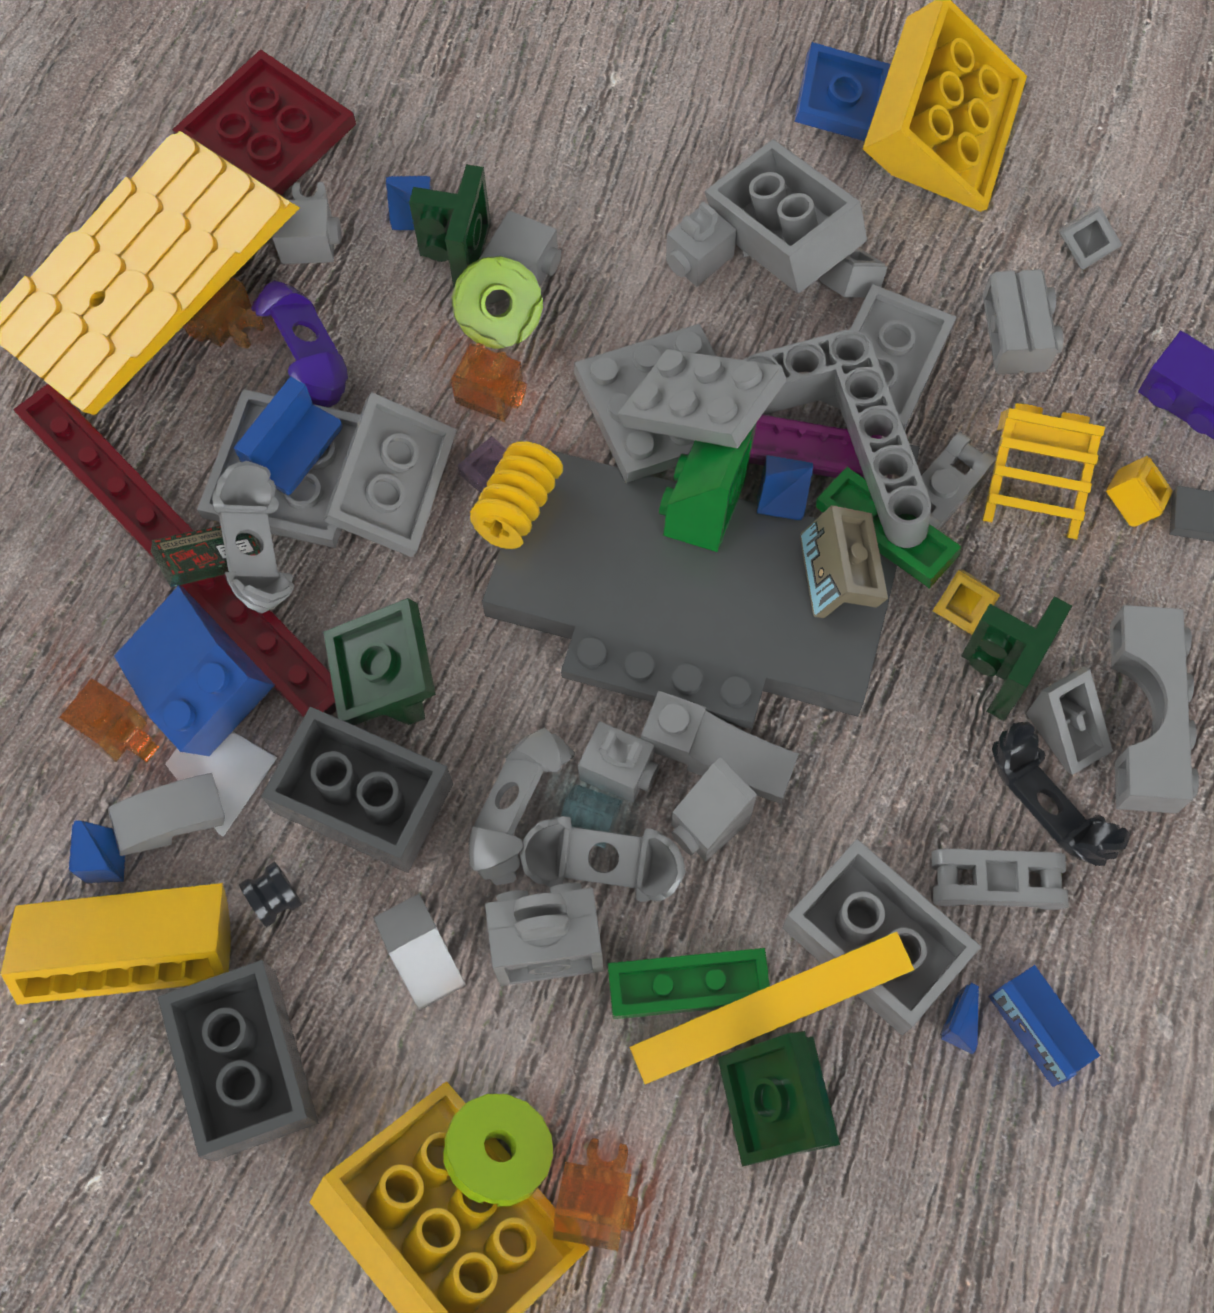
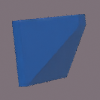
(962, 1021)

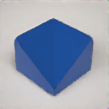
(398, 194)
(784, 487)
(95, 854)

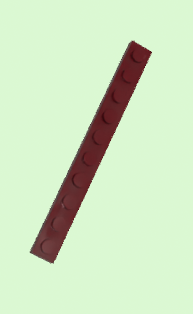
(147, 517)

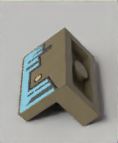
(842, 561)

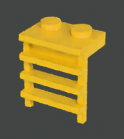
(1050, 436)

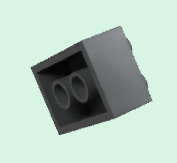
(358, 789)
(237, 1061)

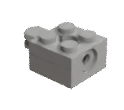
(544, 934)

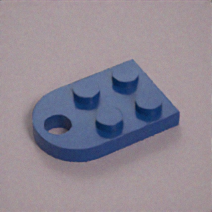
(840, 91)

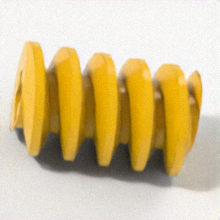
(515, 494)

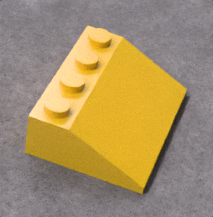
(946, 107)
(425, 1237)

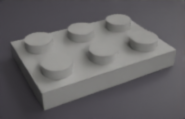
(906, 343)
(702, 397)
(390, 475)

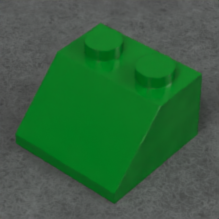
(705, 492)

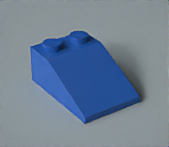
(191, 675)

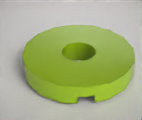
(478, 282)
(512, 1122)

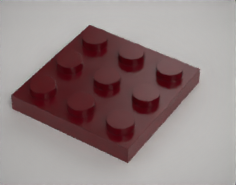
(268, 122)

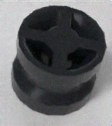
(270, 894)

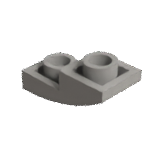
(166, 811)

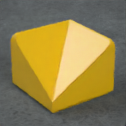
(1139, 491)

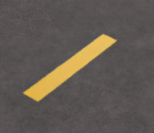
(772, 1007)

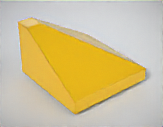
(965, 601)

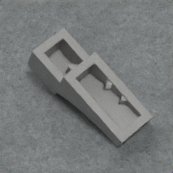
(699, 738)

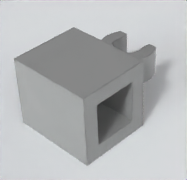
(310, 232)
(700, 244)
(618, 762)

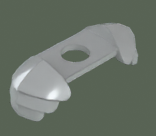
(243, 501)
(491, 840)
(561, 851)

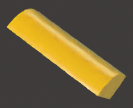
(117, 943)

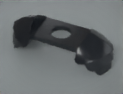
(1018, 764)

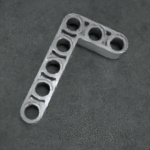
(863, 418)

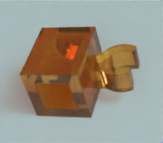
(225, 316)
(488, 382)
(108, 723)
(595, 1201)

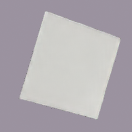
(236, 769)

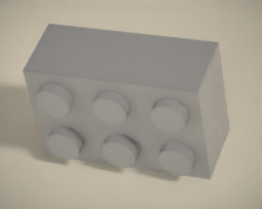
(788, 215)
(866, 901)

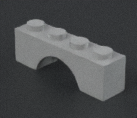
(1152, 651)

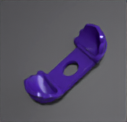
(317, 361)

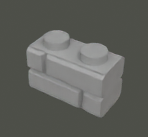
(1021, 321)

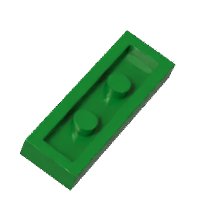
(923, 562)
(685, 982)

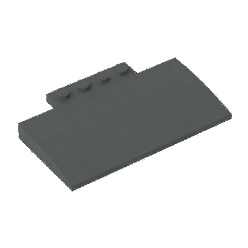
(675, 614)

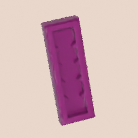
(824, 446)

